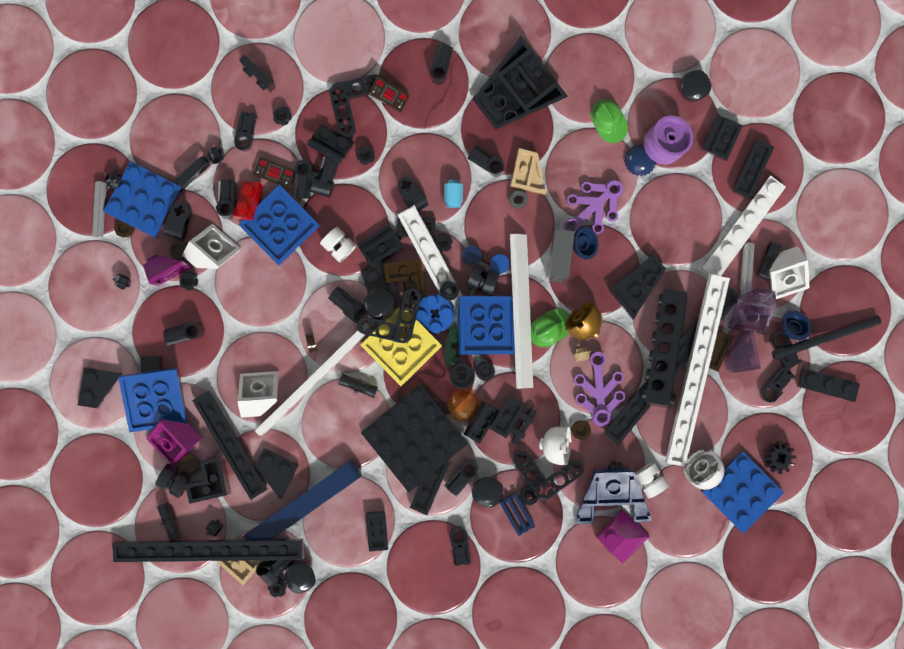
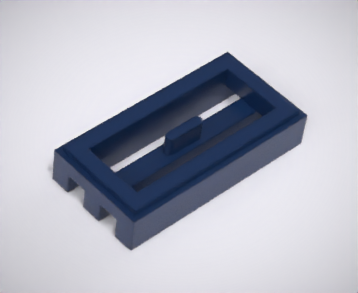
(525, 528)

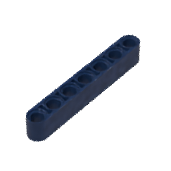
(306, 502)

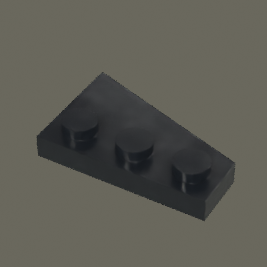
(637, 285)

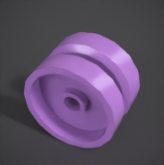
(668, 140)

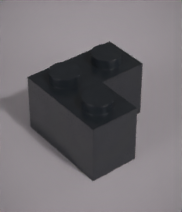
(214, 483)

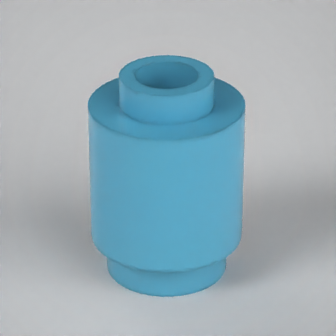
(453, 194)

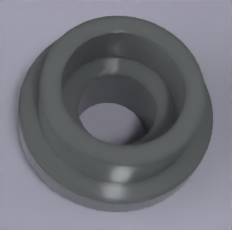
(520, 193)

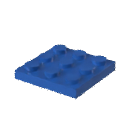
(143, 199)
(279, 225)
(485, 325)
(152, 398)
(743, 492)

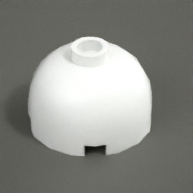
(556, 445)
(704, 469)

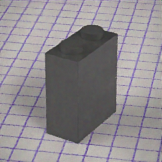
(560, 255)

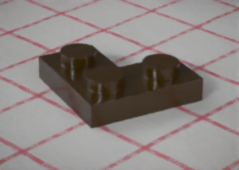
(407, 271)

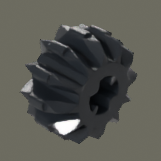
(786, 457)

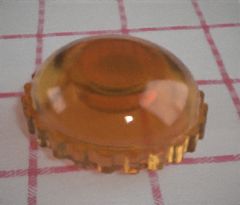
(463, 405)

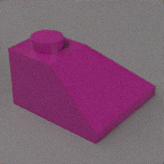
(162, 269)
(173, 440)
(622, 536)

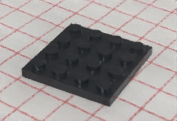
(414, 438)

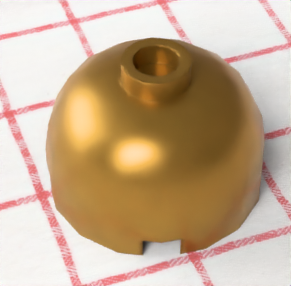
(585, 322)

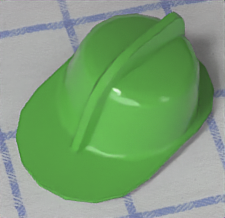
(609, 121)
(549, 328)

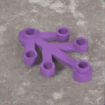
(596, 204)
(600, 392)

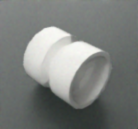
(333, 239)
(651, 480)

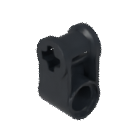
(413, 196)
(177, 223)

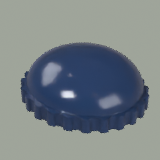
(638, 161)
(585, 243)
(796, 325)

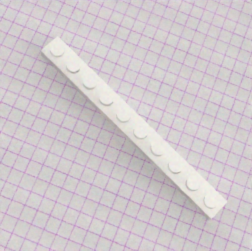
(697, 370)

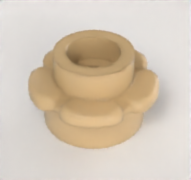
(581, 354)

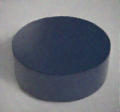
(472, 255)

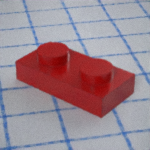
(247, 200)

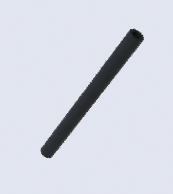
(826, 337)

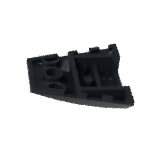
(517, 87)

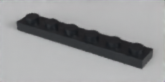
(230, 445)

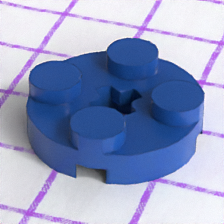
(426, 316)

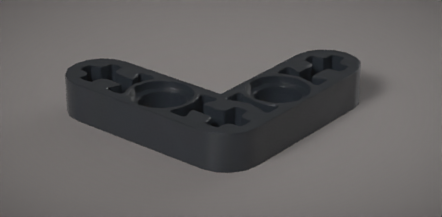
(348, 95)
(394, 328)
(542, 481)

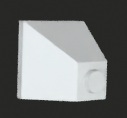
(210, 249)
(789, 273)
(257, 392)

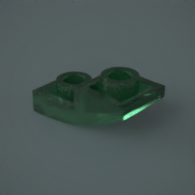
(450, 354)

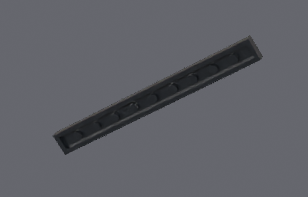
(636, 406)
(208, 550)

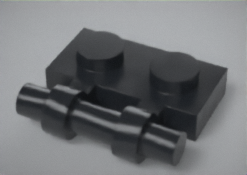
(508, 416)

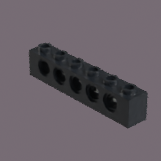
(668, 299)

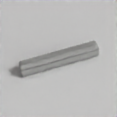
(99, 206)
(747, 268)

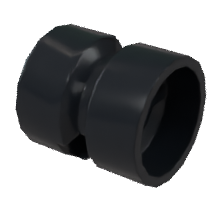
(483, 279)
(462, 376)
(173, 480)

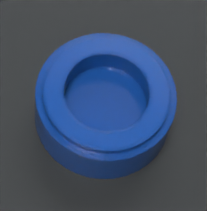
(499, 263)

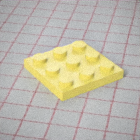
(402, 359)

